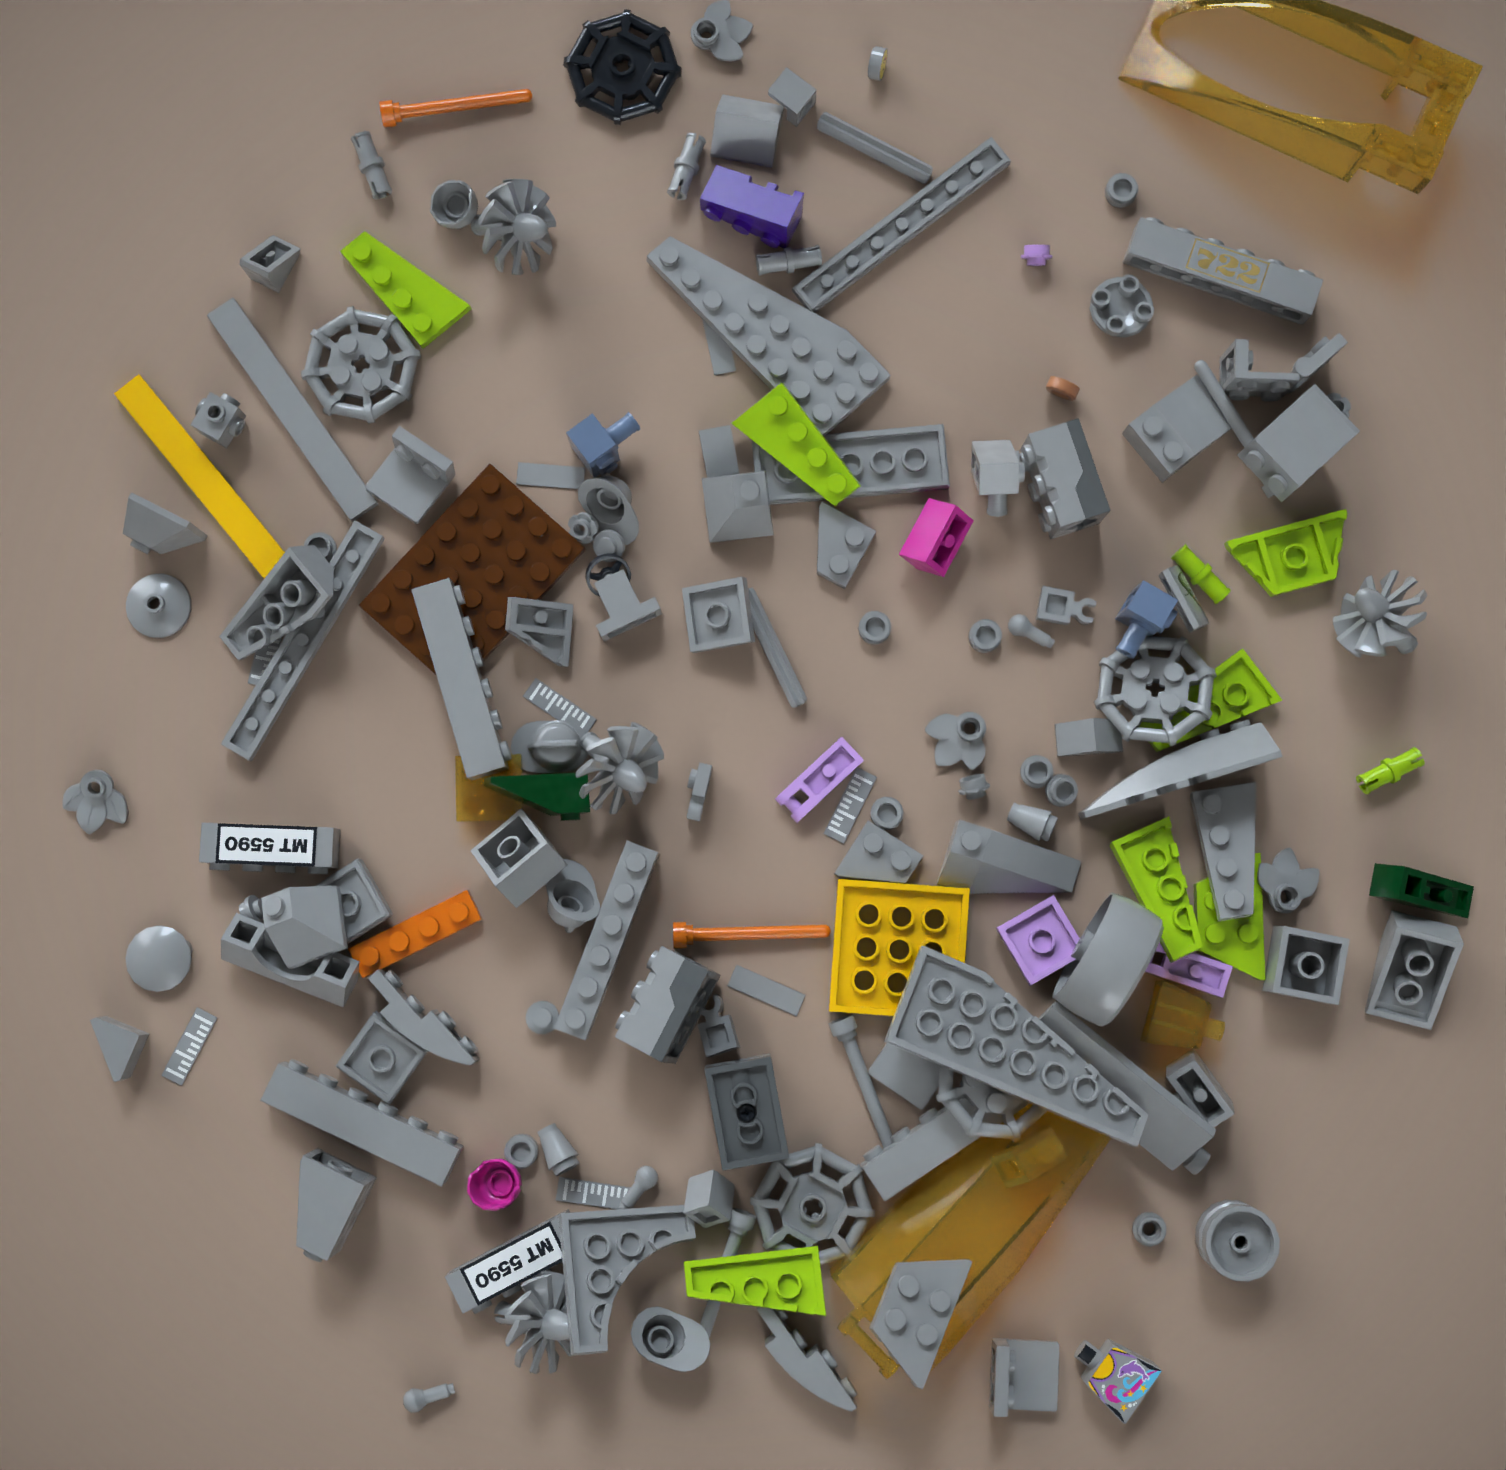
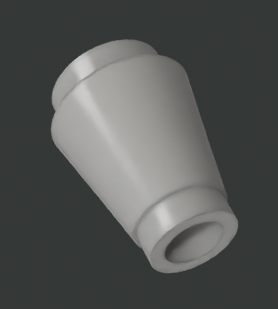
(1033, 821)
(557, 1150)

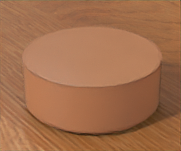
(1062, 388)

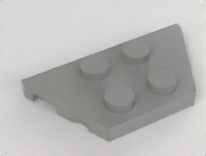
(917, 1312)

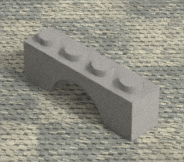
(251, 948)

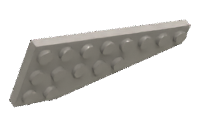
(774, 335)
(982, 1032)

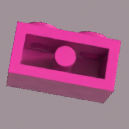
(936, 537)

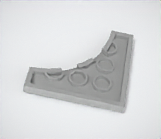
(601, 1253)

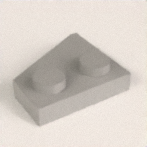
(840, 544)
(542, 626)
(878, 857)

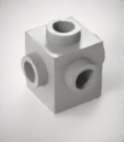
(219, 418)

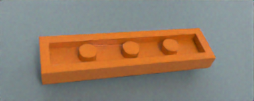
(416, 933)

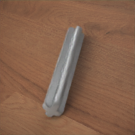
(874, 147)
(775, 652)

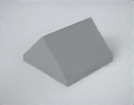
(746, 130)

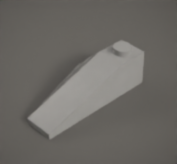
(282, 602)
(1003, 864)

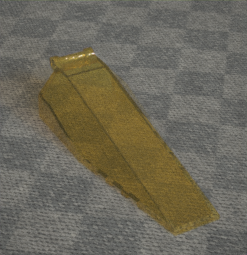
(959, 1215)

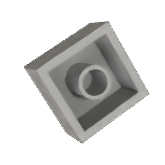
(518, 858)
(1306, 964)

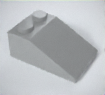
(1177, 428)
(1413, 969)

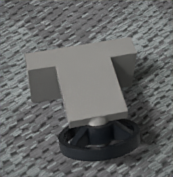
(619, 598)

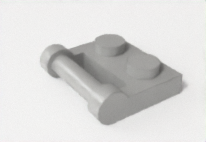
(1317, 358)

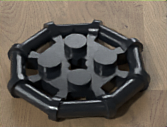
(627, 83)

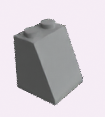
(1298, 442)
(328, 1203)

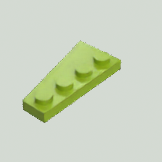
(411, 295)
(795, 441)
(1235, 693)
(1156, 878)
(768, 1280)

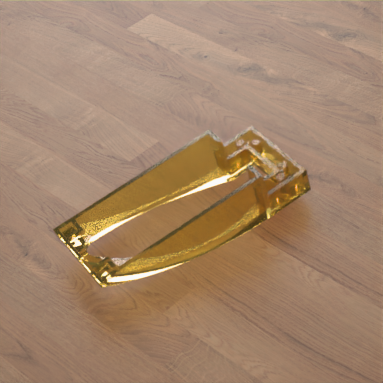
(1320, 142)

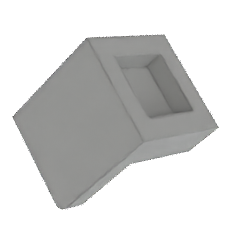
(794, 95)
(709, 1199)

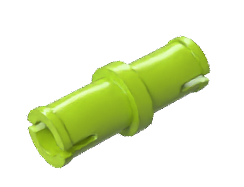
(1200, 574)
(1390, 770)

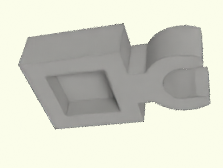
(1059, 606)
(699, 782)
(718, 1031)

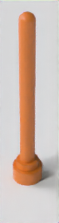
(394, 112)
(686, 934)

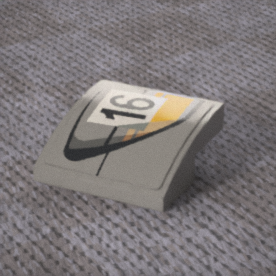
(1187, 603)

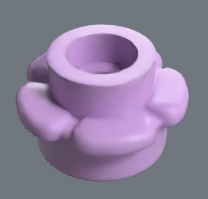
(1036, 254)

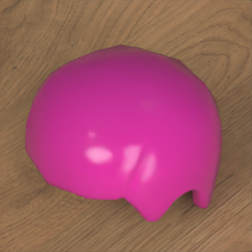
(494, 1184)

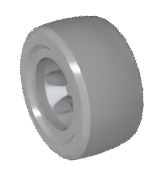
(1109, 960)

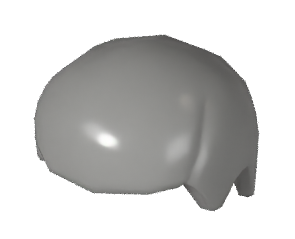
(454, 204)

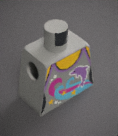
(1117, 1376)

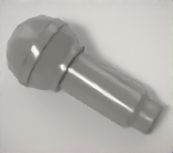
(1021, 626)
(645, 1179)
(416, 1399)

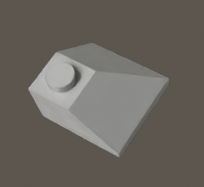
(737, 506)
(157, 528)
(305, 923)

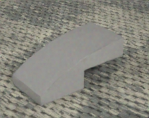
(719, 451)

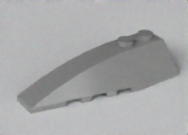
(1196, 763)

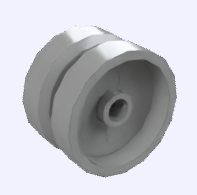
(1254, 1251)

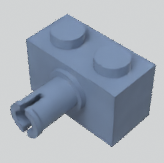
(598, 445)
(1145, 613)

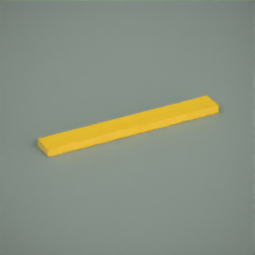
(200, 474)

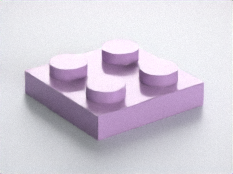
(1040, 940)

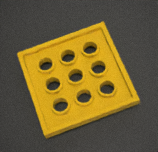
(849, 929)

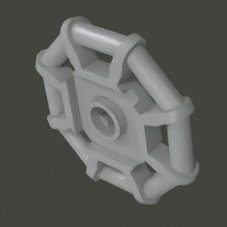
(351, 349)
(1168, 703)
(984, 1100)
(807, 1187)

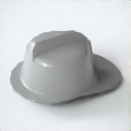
(610, 503)
(549, 746)
(572, 897)
(670, 1339)

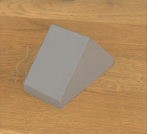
(270, 262)
(1087, 737)
(119, 1044)

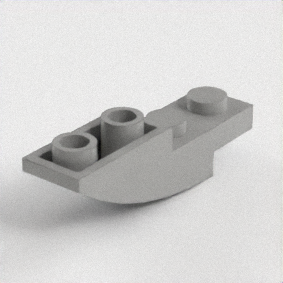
(429, 1032)
(810, 1368)

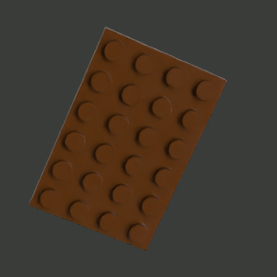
(488, 544)

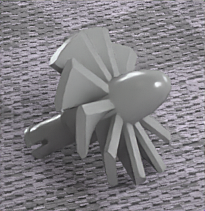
(515, 218)
(1375, 619)
(624, 761)
(539, 1315)

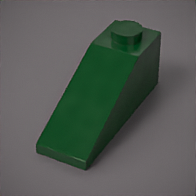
(545, 792)
(1421, 890)

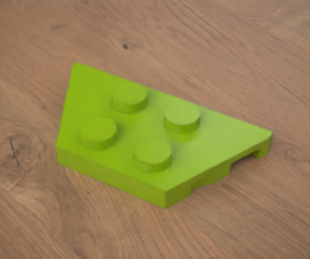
(1292, 554)
(1235, 940)

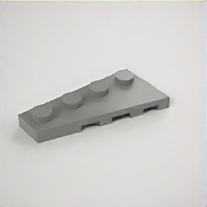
(1227, 840)

